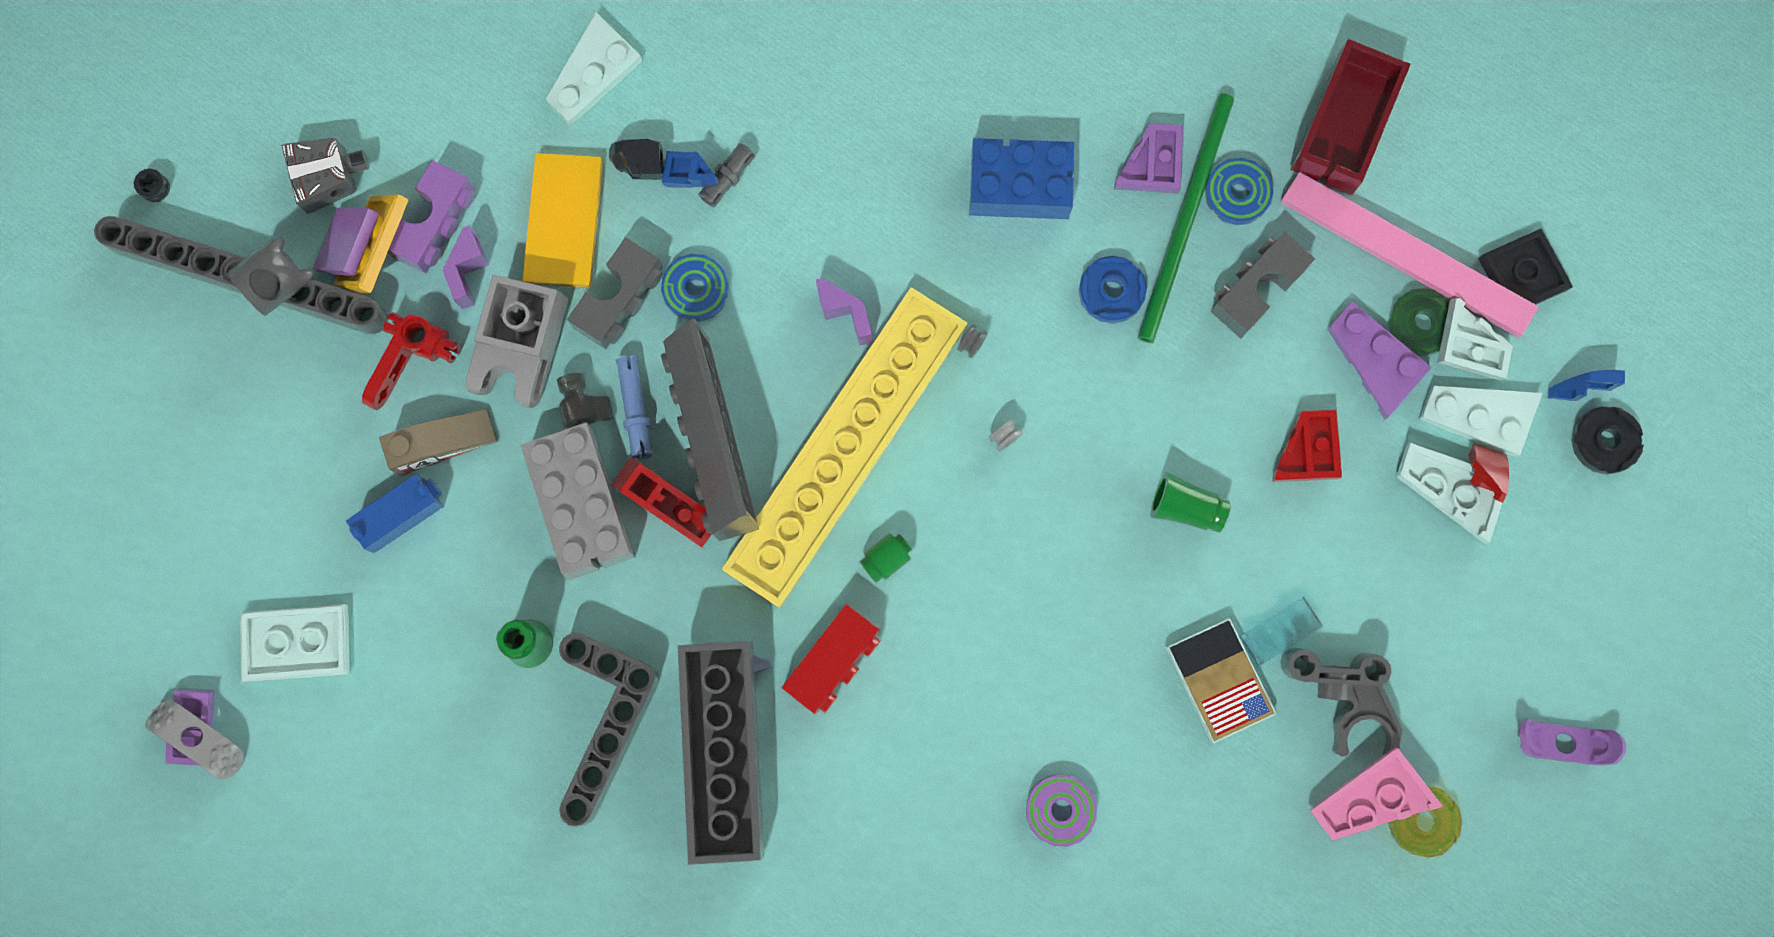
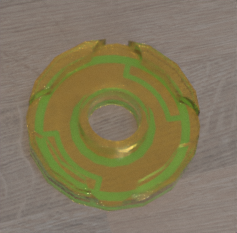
(1439, 838)

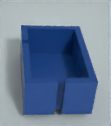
(1021, 178)

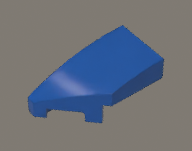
(1576, 387)

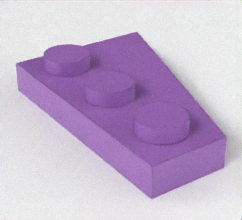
(1380, 359)

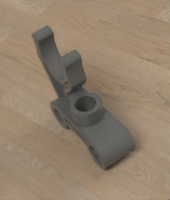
(1350, 683)

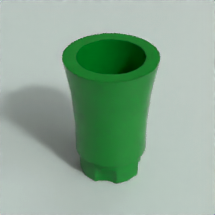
(1189, 504)
(536, 645)

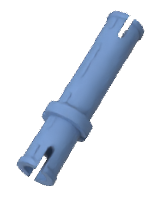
(636, 420)

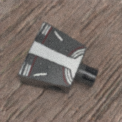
(322, 171)

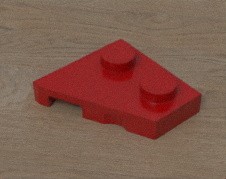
(1311, 449)

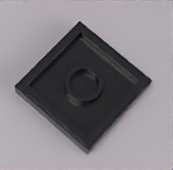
(1527, 268)

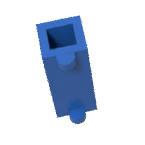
(395, 513)

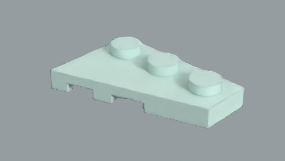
(592, 70)
(1483, 415)
(1448, 487)

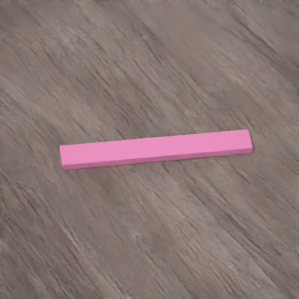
(1409, 255)

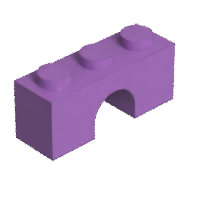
(421, 243)

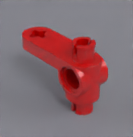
(400, 349)

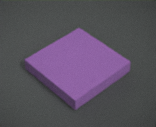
(346, 241)

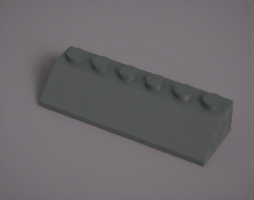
(709, 433)

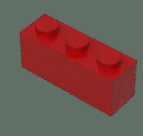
(832, 660)

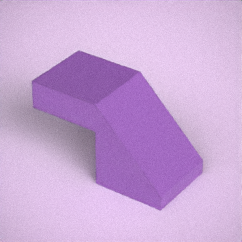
(464, 258)
(839, 303)

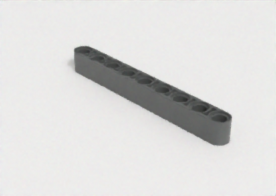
(197, 256)

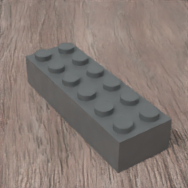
(720, 752)

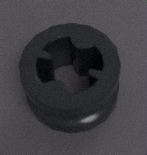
(157, 192)

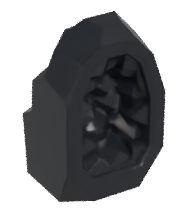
(638, 158)

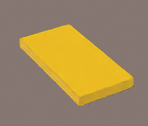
(563, 220)

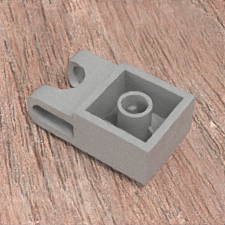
(516, 347)

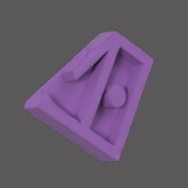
(1155, 161)

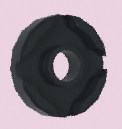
(1588, 444)

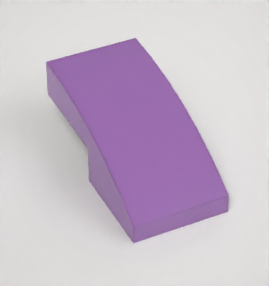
(201, 705)

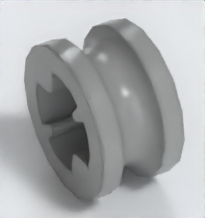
(1005, 435)

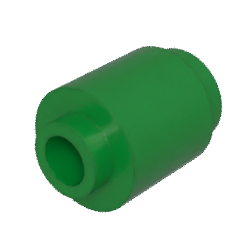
(886, 557)

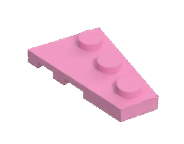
(1375, 796)

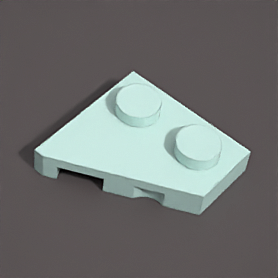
(1472, 344)

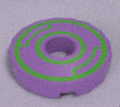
(1082, 813)

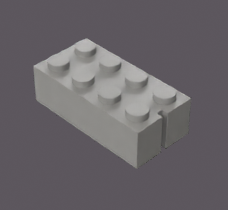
(577, 501)

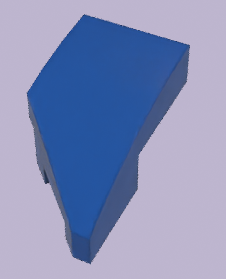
(687, 171)

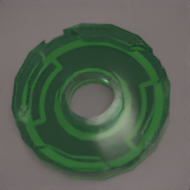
(1403, 324)

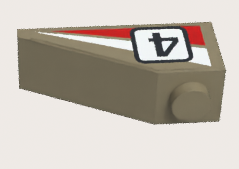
(436, 441)

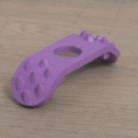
(1591, 746)

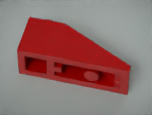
(662, 500)

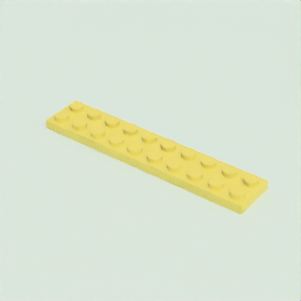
(845, 447)

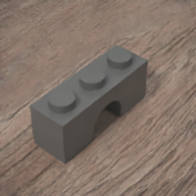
(1280, 263)
(604, 319)

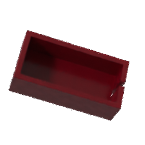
(1350, 116)

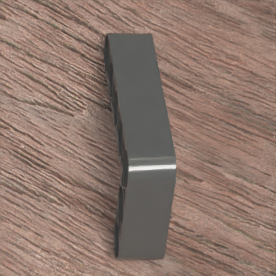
(609, 724)

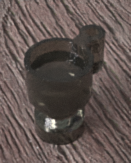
(579, 407)

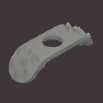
(215, 751)

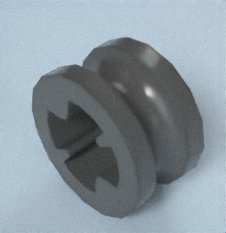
(972, 341)

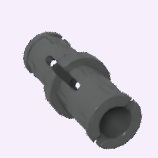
(727, 175)

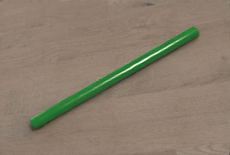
(1186, 218)

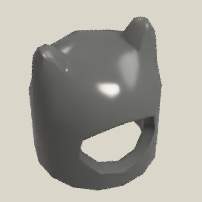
(269, 276)

